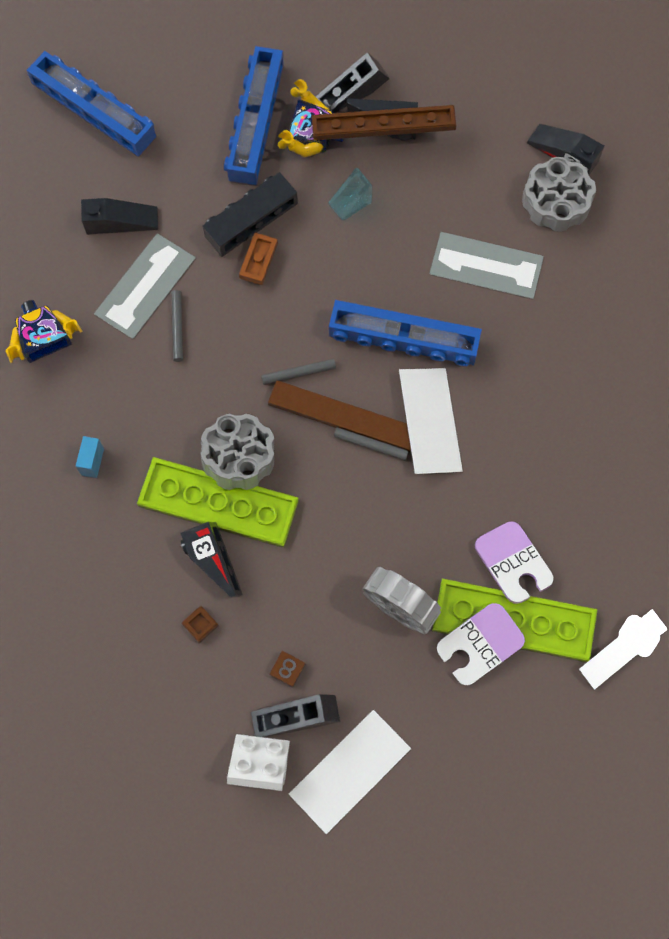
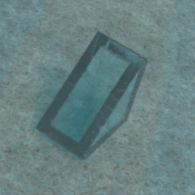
(352, 195)

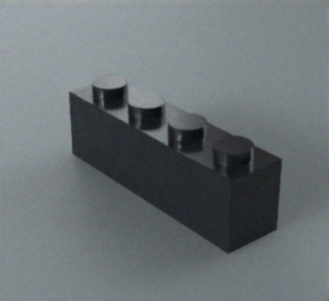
(250, 214)

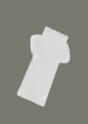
(635, 637)

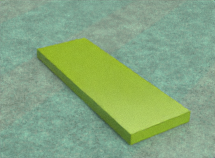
(198, 498)
(545, 624)

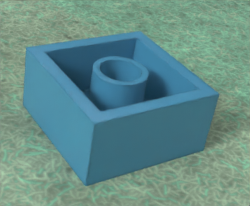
(89, 457)

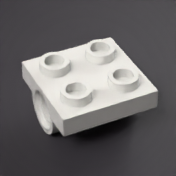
(258, 762)

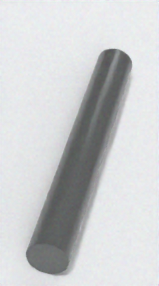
(177, 326)
(298, 371)
(371, 443)

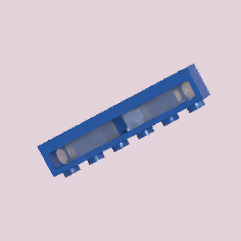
(92, 103)
(255, 115)
(404, 333)

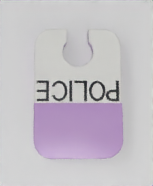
(508, 557)
(487, 639)

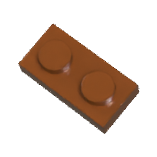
(258, 258)

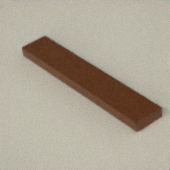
(384, 122)
(339, 415)

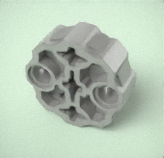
(555, 194)
(224, 447)
(401, 600)

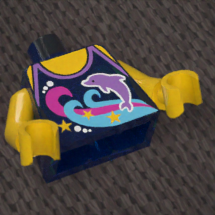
(300, 136)
(40, 332)

